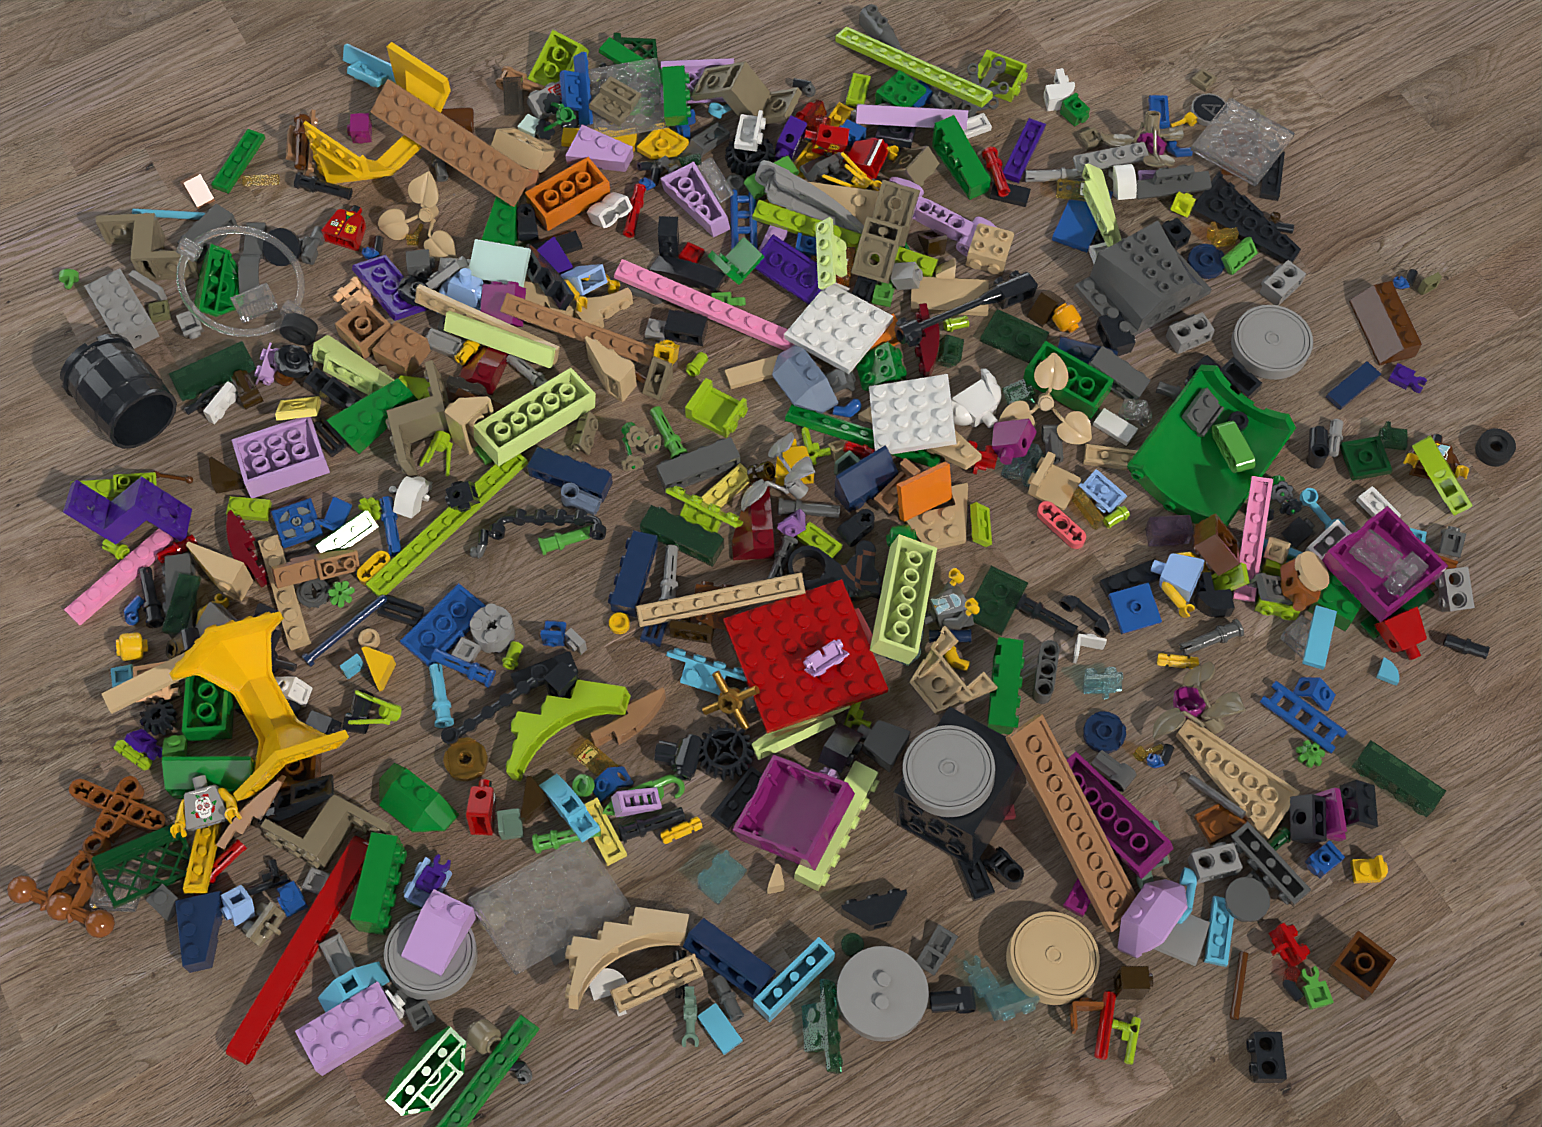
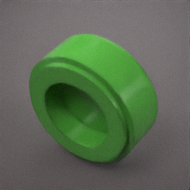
(583, 785)

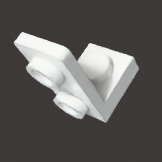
(294, 689)

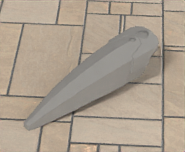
(802, 197)

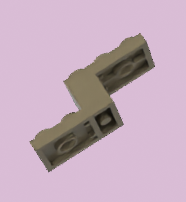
(885, 231)

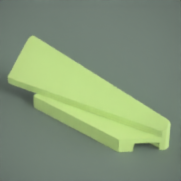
(1099, 203)

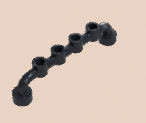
(540, 517)
(451, 735)

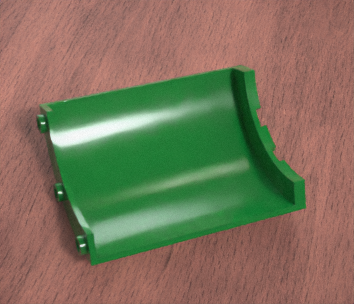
(1189, 470)

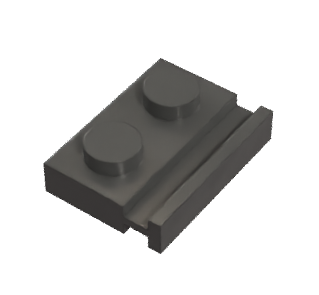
(1202, 412)

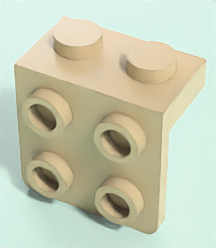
(989, 249)
(1052, 483)

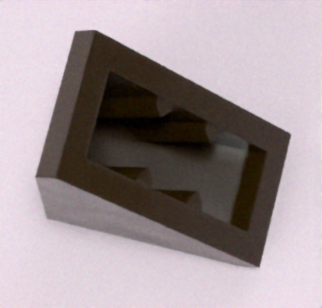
(933, 242)
(1044, 306)
(224, 478)
(534, 801)

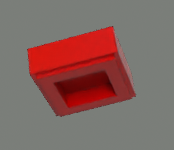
(692, 253)

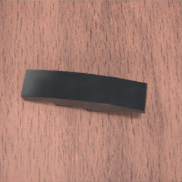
(688, 272)
(549, 280)
(300, 798)

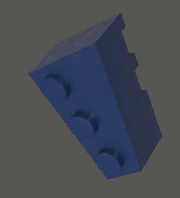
(198, 929)

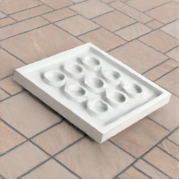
(838, 327)
(912, 414)

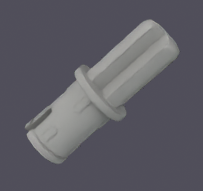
(1335, 436)

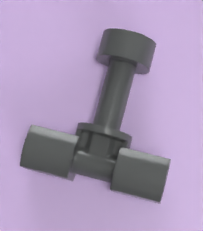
(310, 245)

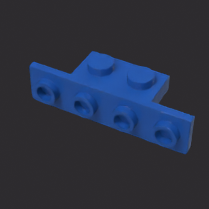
(576, 89)

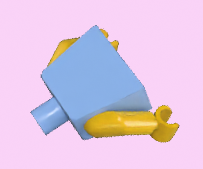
(585, 279)
(1180, 578)

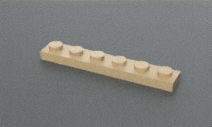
(285, 597)

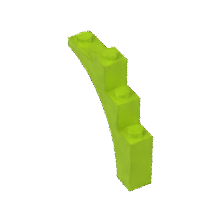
(534, 730)

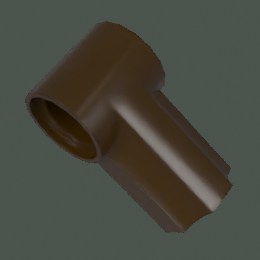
(247, 391)

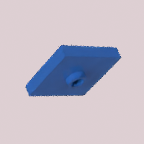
(1135, 608)

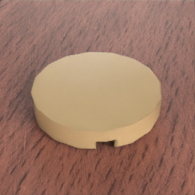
(1312, 570)

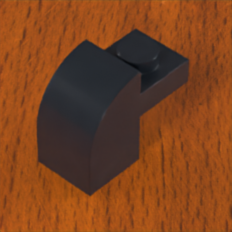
(1210, 601)

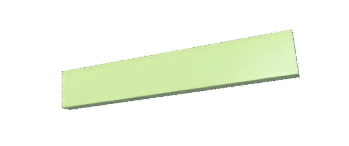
(499, 339)

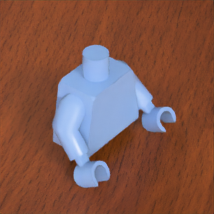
(464, 288)

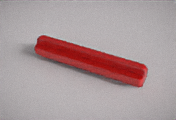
(1105, 1026)

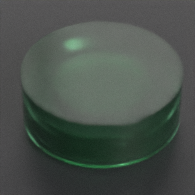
(852, 944)

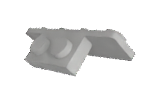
(1111, 157)

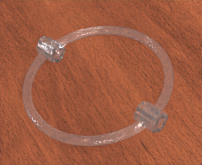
(191, 251)

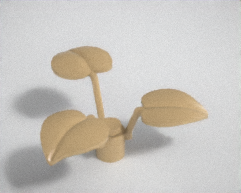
(423, 191)
(1052, 374)

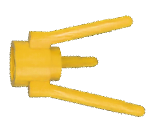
(859, 180)

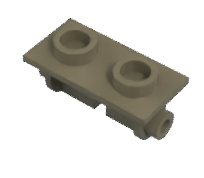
(587, 427)

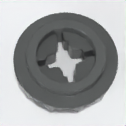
(305, 589)

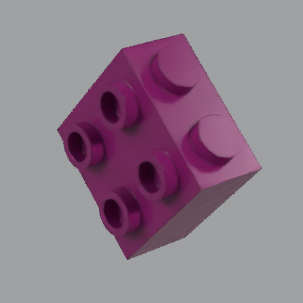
(493, 298)

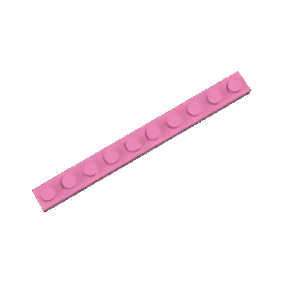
(702, 304)

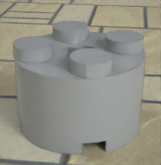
(492, 628)

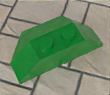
(217, 282)
(414, 801)
(428, 1074)

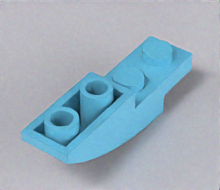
(570, 807)

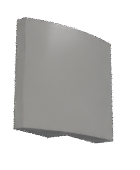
(1186, 940)

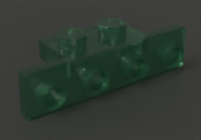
(821, 1027)

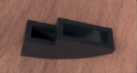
(330, 390)

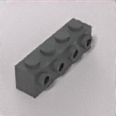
(1270, 864)

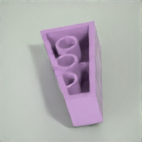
(694, 195)

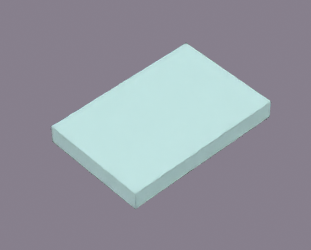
(499, 262)

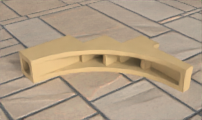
(597, 308)
(644, 930)

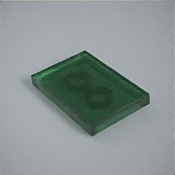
(1014, 336)
(998, 599)

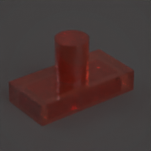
(816, 116)

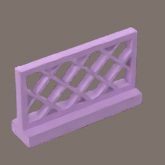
(696, 69)

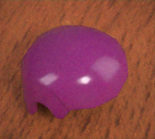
(1189, 700)

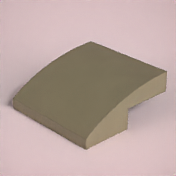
(615, 101)

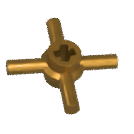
(730, 700)

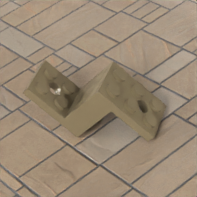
(746, 92)
(147, 245)
(418, 420)
(326, 832)

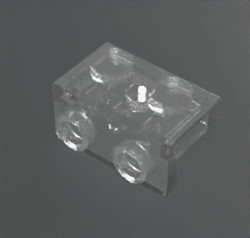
(1375, 553)
(101, 901)

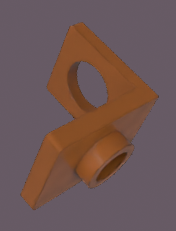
(1083, 1004)

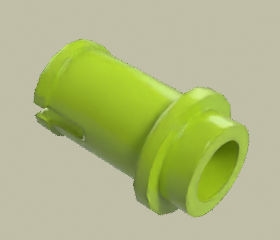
(956, 323)
(693, 368)
(1116, 516)
(119, 550)
(512, 655)

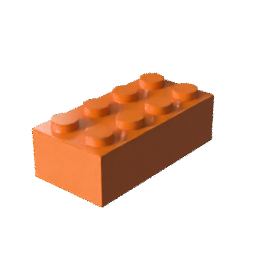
(568, 193)

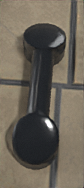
(1071, 602)

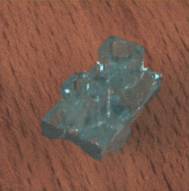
(1103, 683)

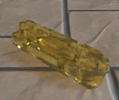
(261, 180)

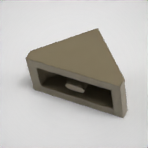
(658, 378)

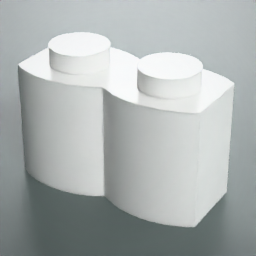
(609, 210)

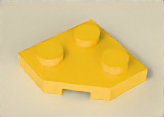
(662, 143)

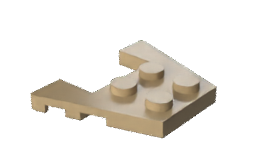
(944, 525)
(939, 682)

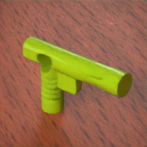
(813, 448)
(857, 715)
(1129, 1036)

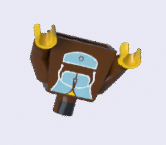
(1418, 470)

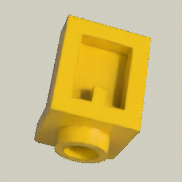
(1369, 870)

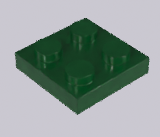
(1365, 458)

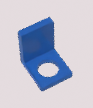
(336, 514)
(553, 638)
(1318, 691)
(609, 781)

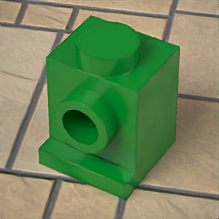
(1074, 110)

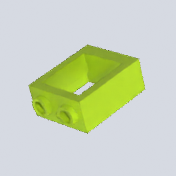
(1013, 68)

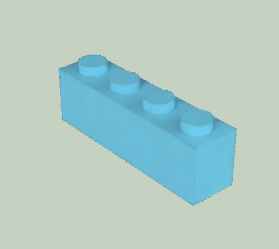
(793, 979)

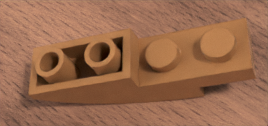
(314, 566)
(637, 716)

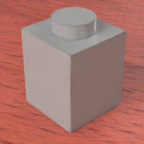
(906, 275)

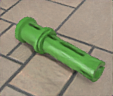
(671, 440)
(559, 541)
(555, 840)

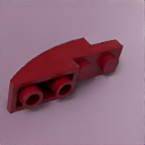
(928, 347)
(242, 547)

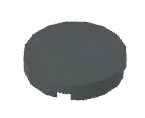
(1247, 899)

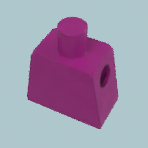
(1012, 439)

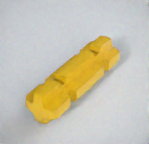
(1177, 661)
(681, 830)

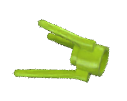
(439, 443)
(387, 710)

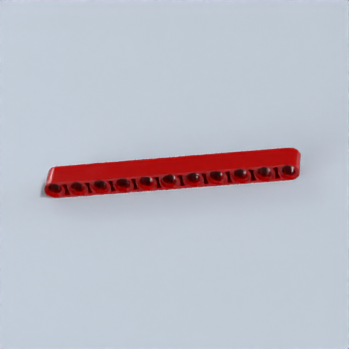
(298, 953)

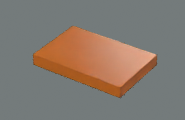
(924, 491)

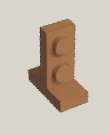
(888, 496)

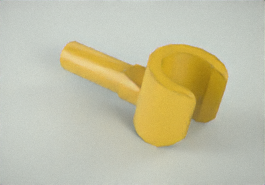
(1189, 118)

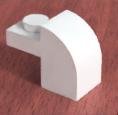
(1059, 91)
(1123, 181)
(410, 494)
(606, 981)

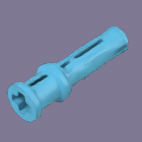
(441, 704)

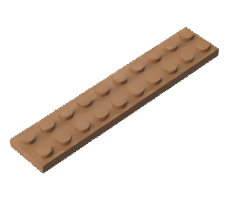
(451, 142)
(1072, 820)

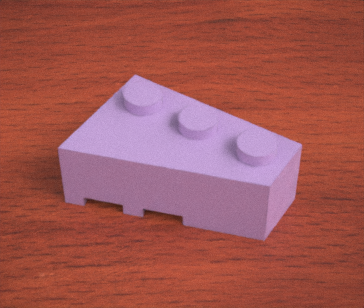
(601, 149)

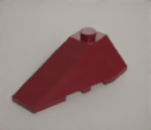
(485, 368)
(755, 535)

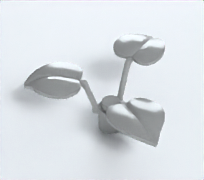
(792, 481)

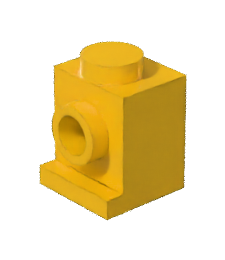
(668, 350)

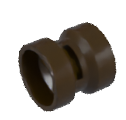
(763, 471)

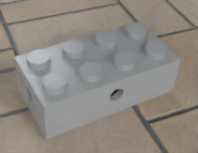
(121, 308)

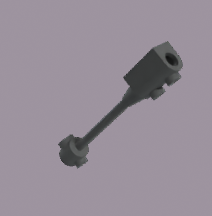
(878, 28)

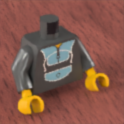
(950, 605)

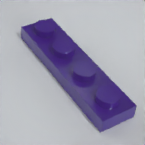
(1023, 150)

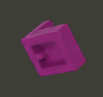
(1147, 138)

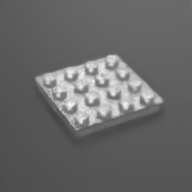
(649, 110)
(1242, 141)

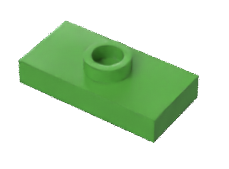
(1239, 255)

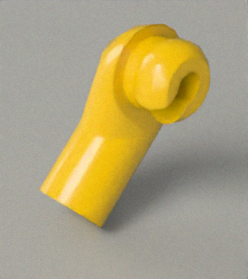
(954, 661)

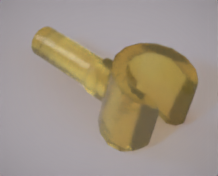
(413, 238)
(1141, 754)

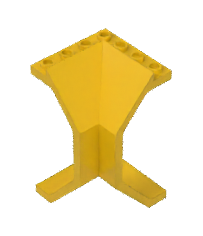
(342, 165)
(240, 661)

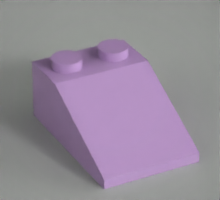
(438, 932)

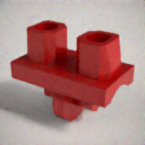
(988, 459)
(1286, 946)

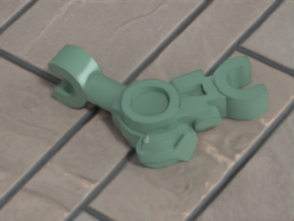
(690, 1015)

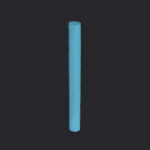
(171, 214)

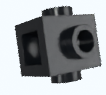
(461, 496)

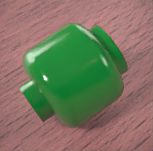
(904, 530)

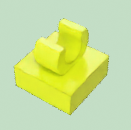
(1183, 204)

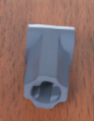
(581, 500)

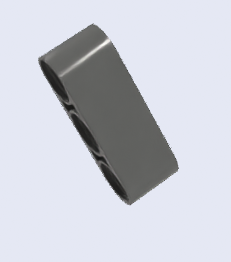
(1049, 663)

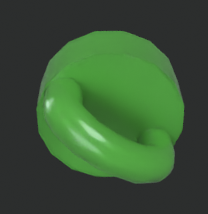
(68, 277)

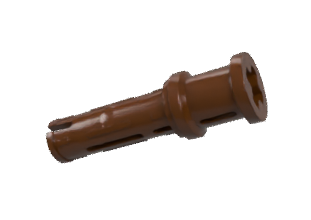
(301, 141)

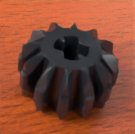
(166, 713)

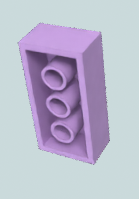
(349, 1028)

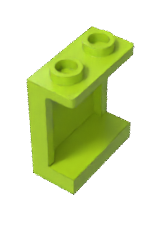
(715, 409)
(1271, 608)

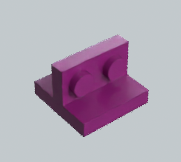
(1335, 816)

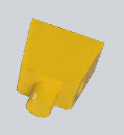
(791, 456)

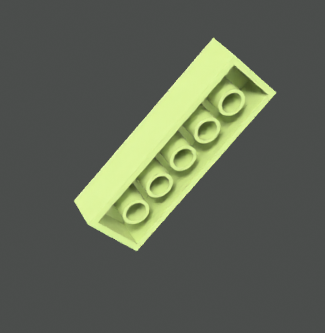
(534, 416)
(903, 599)

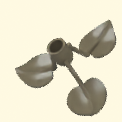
(1151, 124)
(1211, 718)

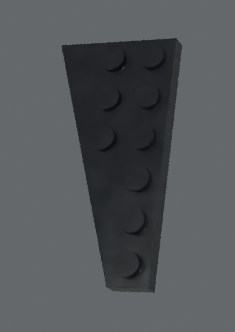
(1232, 210)

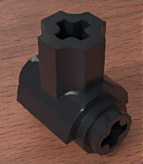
(680, 756)

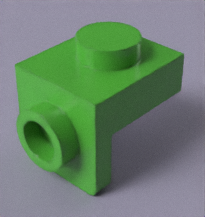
(175, 746)

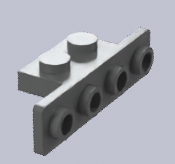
(1173, 180)

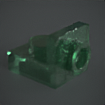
(1019, 392)
(1393, 437)

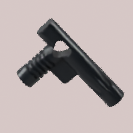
(269, 879)

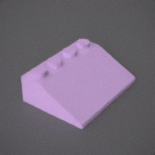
(280, 456)

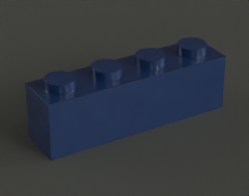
(563, 469)
(634, 573)
(729, 958)

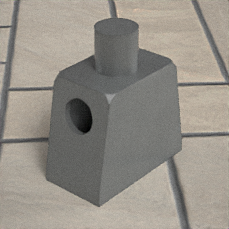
(884, 743)

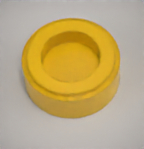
(619, 623)

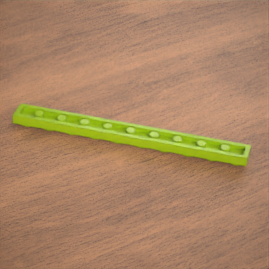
(914, 67)
(800, 223)
(442, 528)

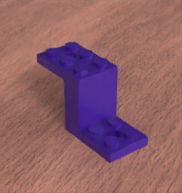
(128, 510)

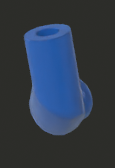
(131, 611)

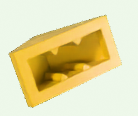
(380, 665)

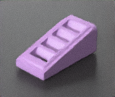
(622, 803)

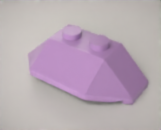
(1151, 917)

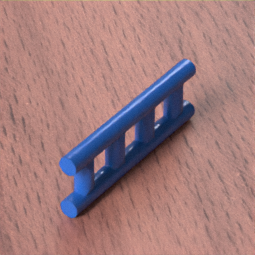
(735, 214)
(1306, 729)

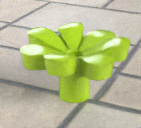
(372, 506)

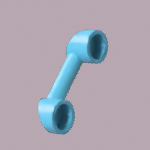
(718, 110)
(1309, 497)
(1188, 879)

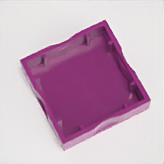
(1363, 582)
(794, 812)

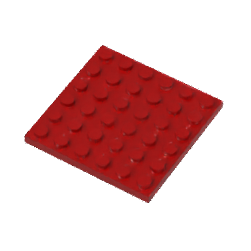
(778, 638)

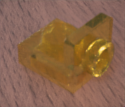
(1222, 237)

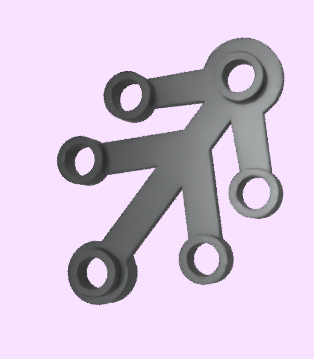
(985, 83)

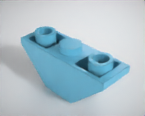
(351, 984)

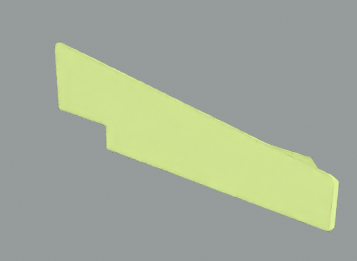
(348, 366)
(785, 737)

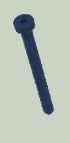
(344, 630)

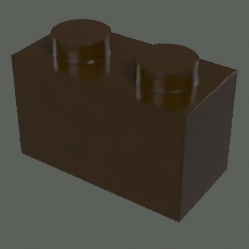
(1132, 982)

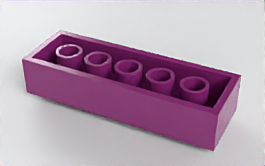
(1126, 829)

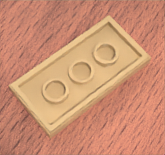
(949, 293)

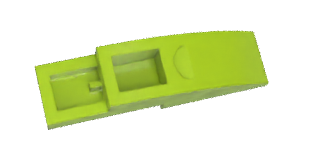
(1442, 475)
(113, 487)

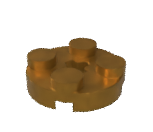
(462, 771)

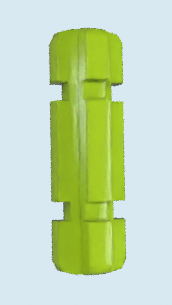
(132, 755)

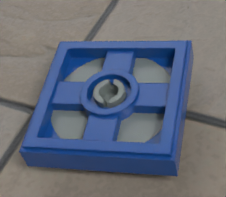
(297, 523)

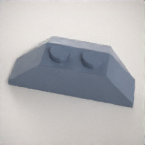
(803, 380)

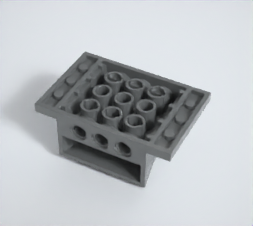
(1141, 280)

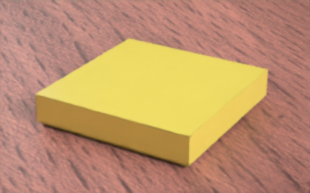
(298, 408)

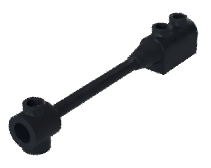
(1004, 292)

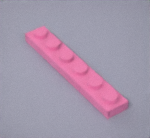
(1254, 533)
(118, 577)

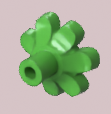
(340, 593)
(1310, 754)

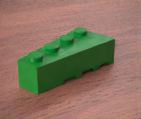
(502, 224)
(367, 418)

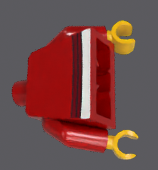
(870, 156)

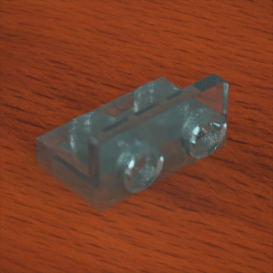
(720, 877)

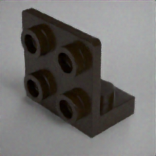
(689, 631)

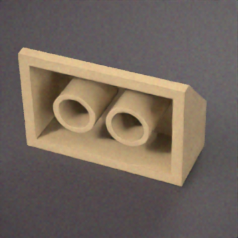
(525, 149)
(463, 416)

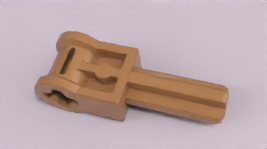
(510, 72)

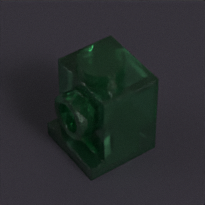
(954, 347)

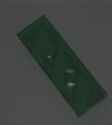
(181, 603)

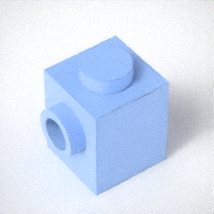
(237, 905)

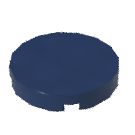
(1206, 261)
(1104, 732)

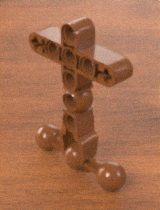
(63, 905)

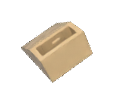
(612, 370)

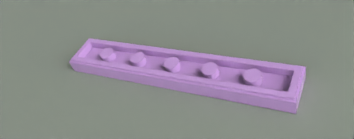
(907, 115)

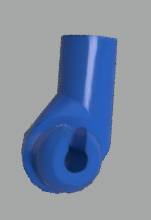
(1172, 148)
(849, 410)

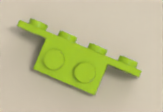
(704, 514)

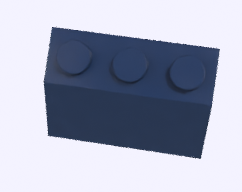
(865, 479)

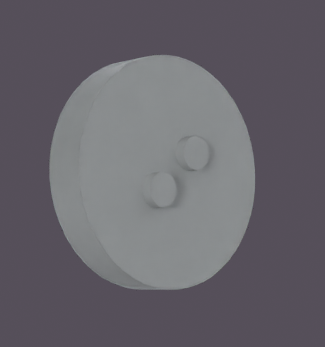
(1272, 342)
(949, 771)
(418, 981)
(882, 993)

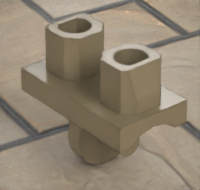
(265, 925)

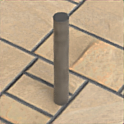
(1216, 796)

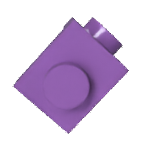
(793, 524)

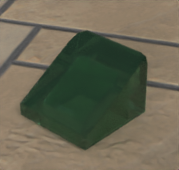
(687, 159)

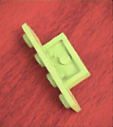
(830, 254)

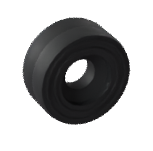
(298, 329)
(1488, 455)

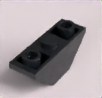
(875, 910)

